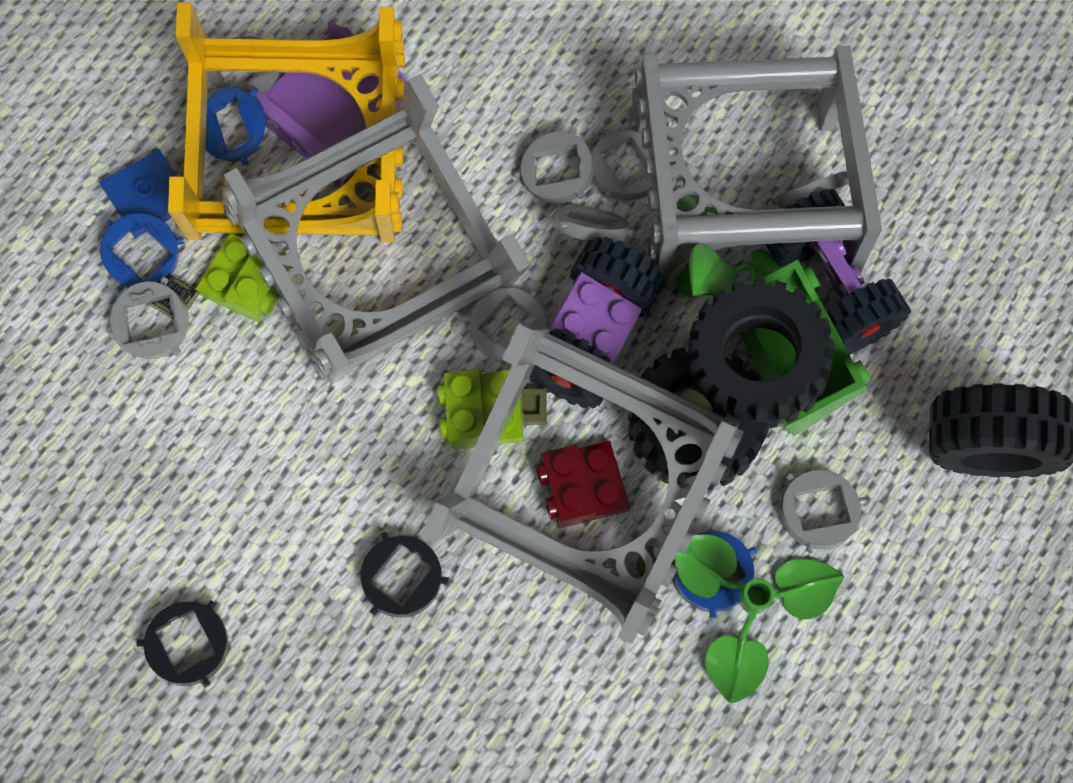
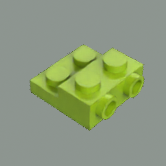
(236, 281)
(468, 404)

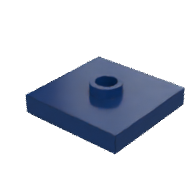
(141, 188)

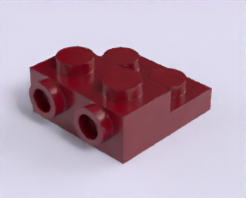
(582, 484)

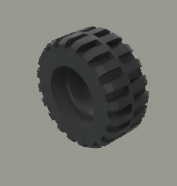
(761, 308)
(674, 376)
(1001, 430)

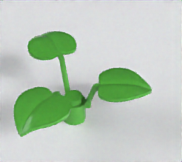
(708, 271)
(806, 589)

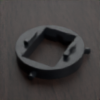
(380, 556)
(158, 657)

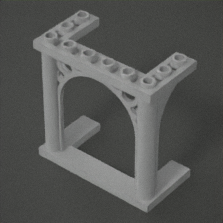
(256, 199)
(679, 231)
(625, 595)

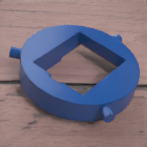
(251, 114)
(156, 229)
(724, 598)

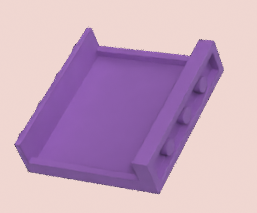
(315, 111)

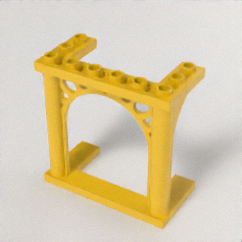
(370, 53)

